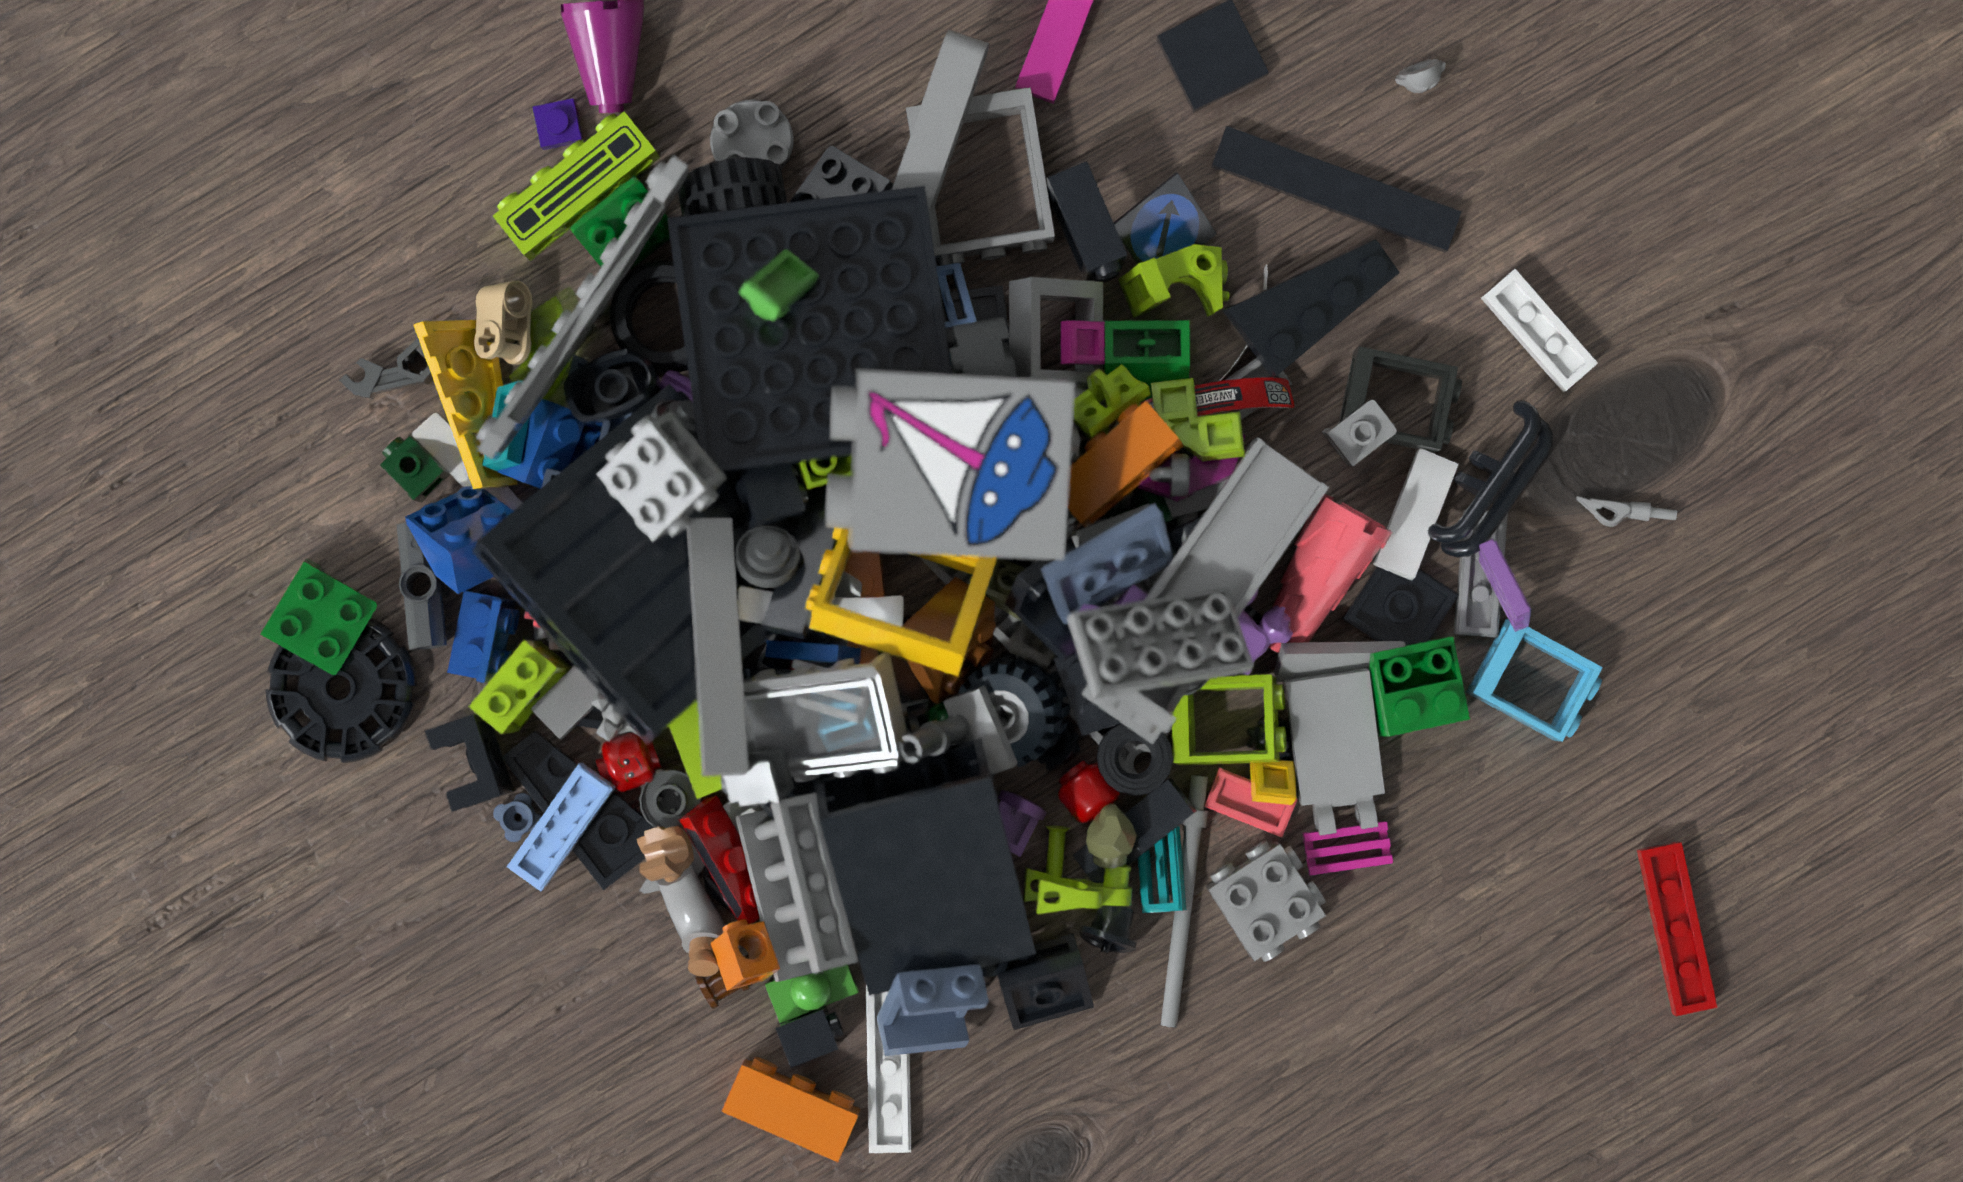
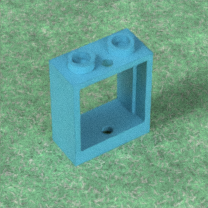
(1496, 660)

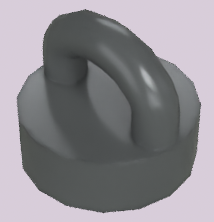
(1176, 475)

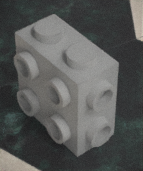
(661, 476)
(1267, 899)

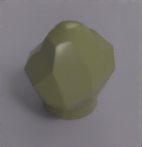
(1110, 837)

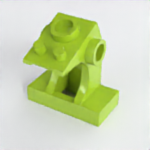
(1149, 281)

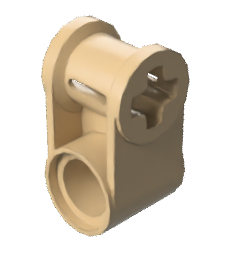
(503, 319)

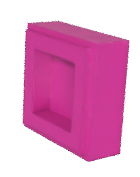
(1082, 342)

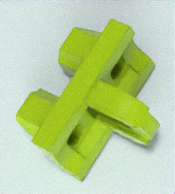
(1120, 392)

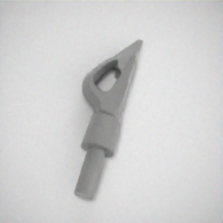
(1632, 510)

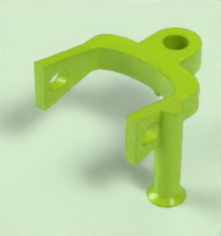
(1074, 892)

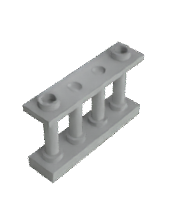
(796, 888)

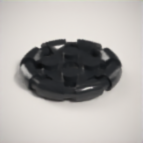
(350, 713)

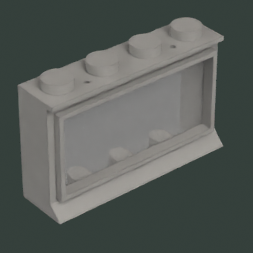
(827, 717)

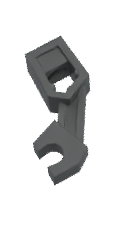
(381, 380)

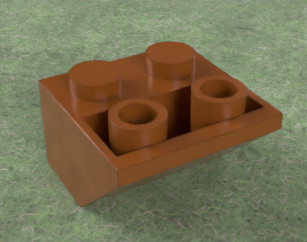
(938, 621)

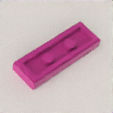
(1053, 47)

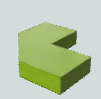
(1203, 436)

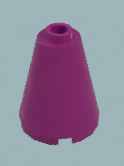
(605, 48)

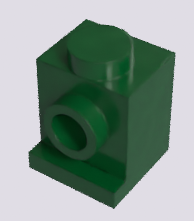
(424, 478)

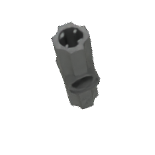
(423, 613)

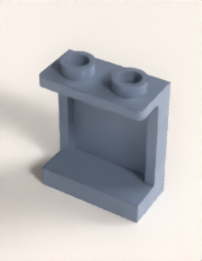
(929, 1008)

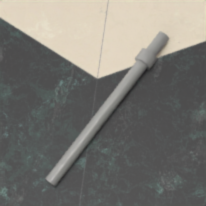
(1182, 918)

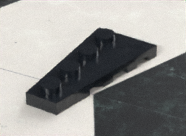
(1300, 311)
(610, 841)

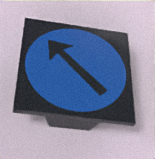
(1164, 222)

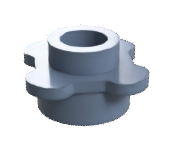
(506, 813)

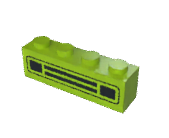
(575, 184)

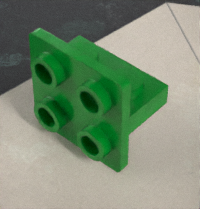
(607, 220)

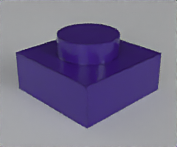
(557, 124)

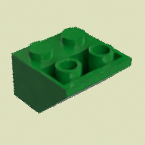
(1148, 349)
(1417, 687)

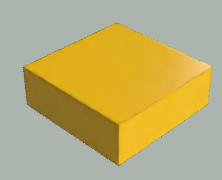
(1273, 782)

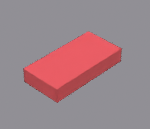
(1232, 797)

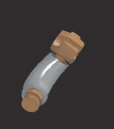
(689, 906)

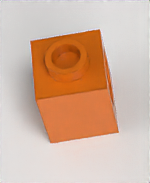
(733, 966)

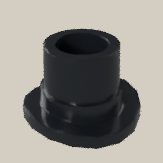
(1110, 930)

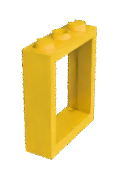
(889, 637)

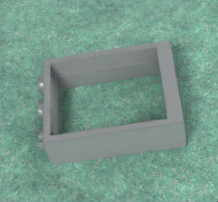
(1032, 241)

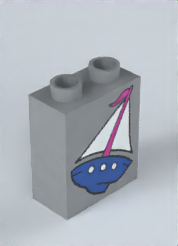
(953, 463)

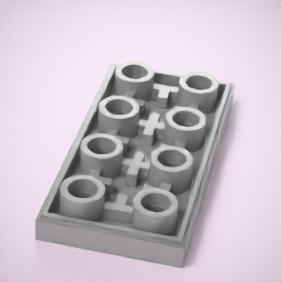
(1159, 642)

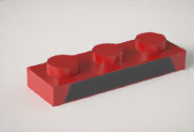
(723, 855)

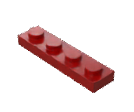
(1677, 928)

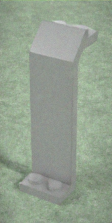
(1228, 548)

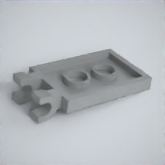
(1335, 745)

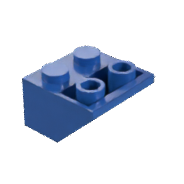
(552, 442)
(450, 531)

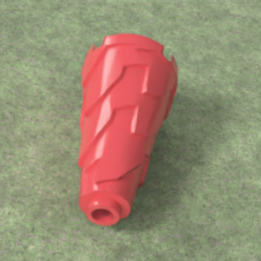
(1328, 558)

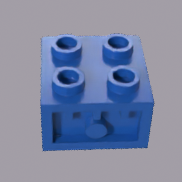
(482, 636)

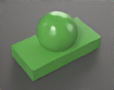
(778, 285)
(810, 991)

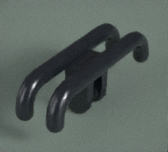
(1501, 487)

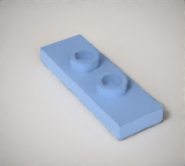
(561, 826)

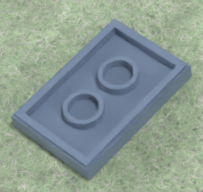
(1109, 563)

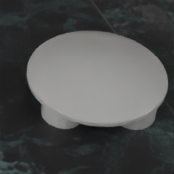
(752, 131)

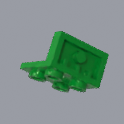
(319, 618)

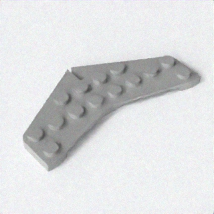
(595, 296)

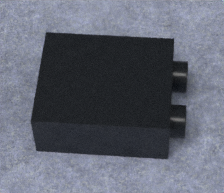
(925, 867)

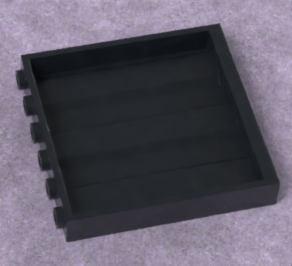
(609, 589)

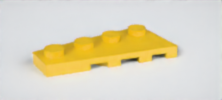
(465, 389)

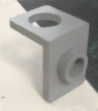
(1360, 433)

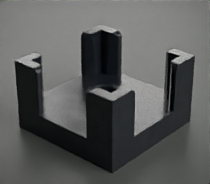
(482, 756)

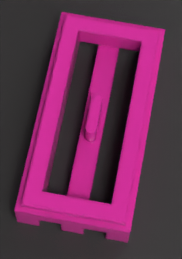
(1382, 843)

